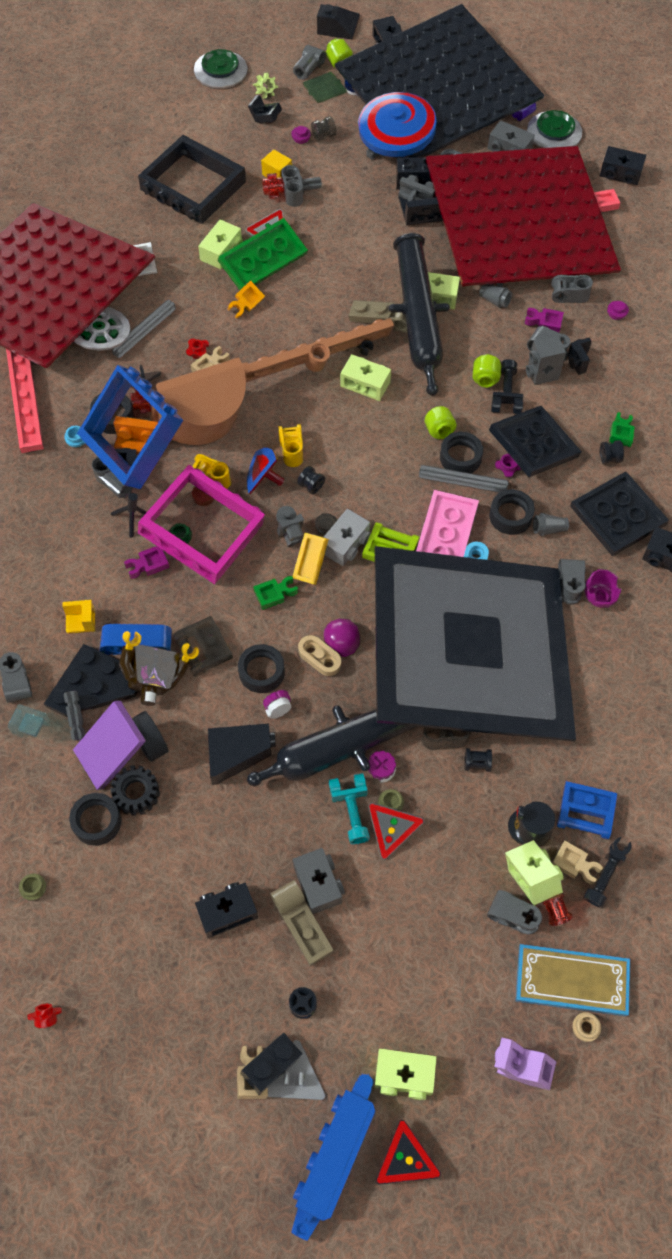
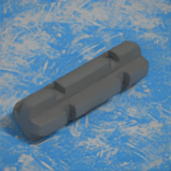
(74, 715)

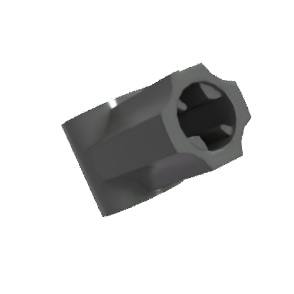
(311, 58)
(109, 479)

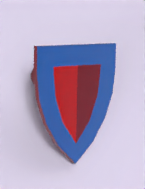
(261, 467)

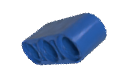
(151, 635)

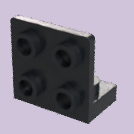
(420, 210)

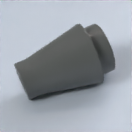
(496, 295)
(548, 524)

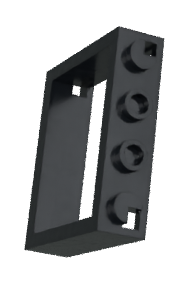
(206, 157)

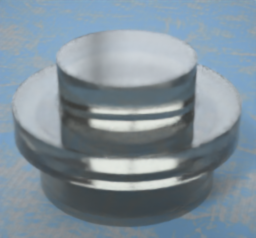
(324, 522)

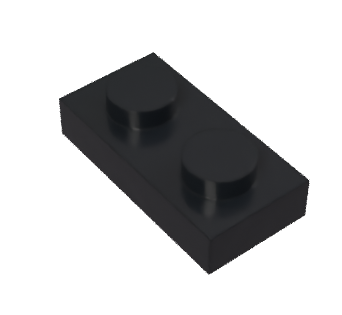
(271, 1063)

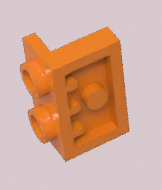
(132, 432)

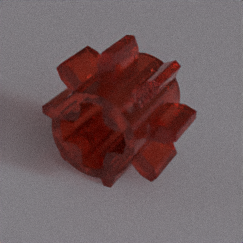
(273, 185)
(140, 402)

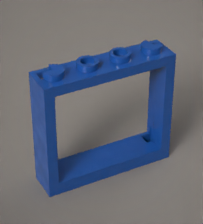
(104, 409)

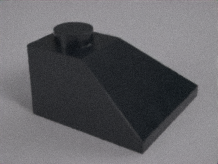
(336, 22)

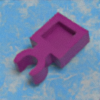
(548, 318)
(150, 561)

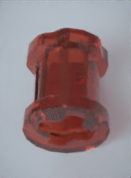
(557, 910)

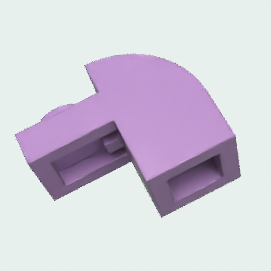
(524, 1065)

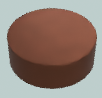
(201, 497)

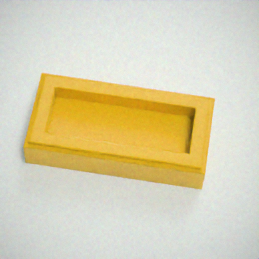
(310, 558)

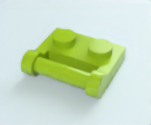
(375, 540)

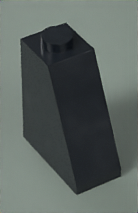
(237, 749)

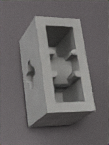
(346, 537)

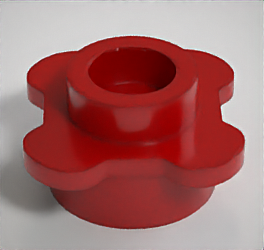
(197, 352)
(44, 1015)

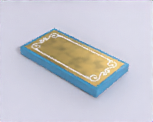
(573, 980)

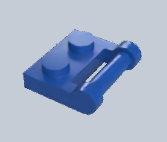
(589, 802)

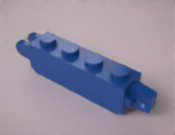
(335, 1158)

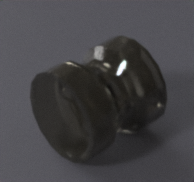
(323, 128)

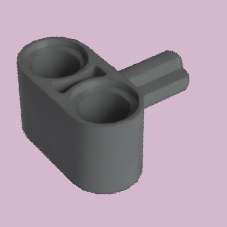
(295, 185)

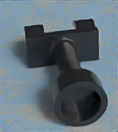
(508, 370)
(615, 858)

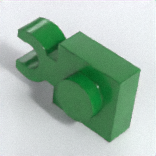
(622, 430)
(272, 593)

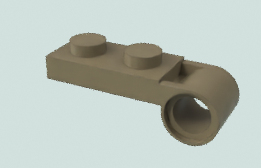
(371, 311)
(301, 923)

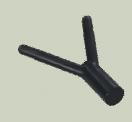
(131, 508)

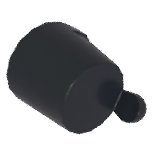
(532, 823)

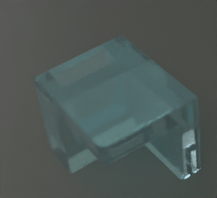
(27, 721)

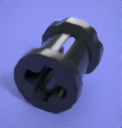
(478, 760)

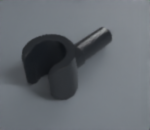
(366, 343)

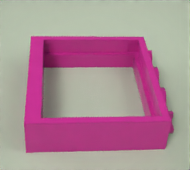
(182, 551)

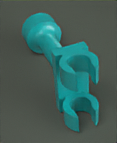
(358, 833)

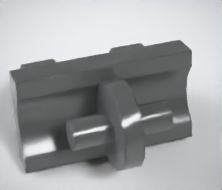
(412, 190)
(289, 525)

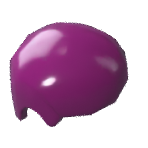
(601, 583)
(342, 636)

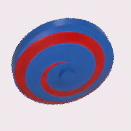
(397, 124)

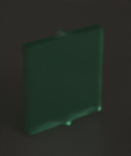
(324, 87)

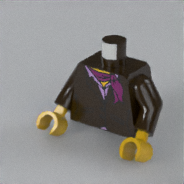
(151, 668)

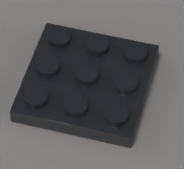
(535, 441)
(619, 513)

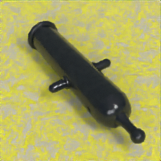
(419, 307)
(330, 746)

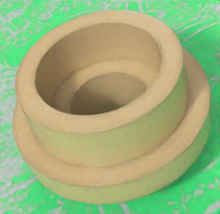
(594, 1023)

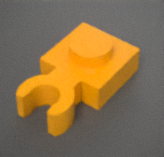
(247, 298)

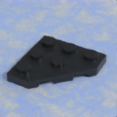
(94, 678)

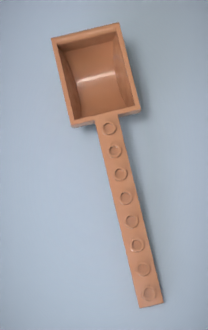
(212, 396)

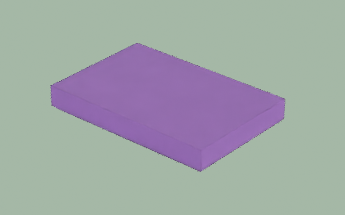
(109, 745)

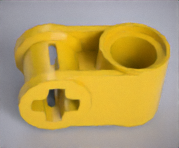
(291, 445)
(213, 469)

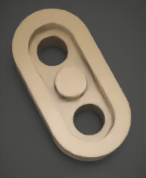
(320, 656)

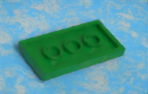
(263, 254)

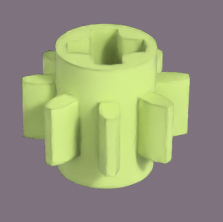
(268, 81)

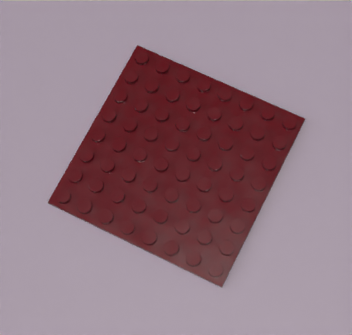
(521, 215)
(58, 281)

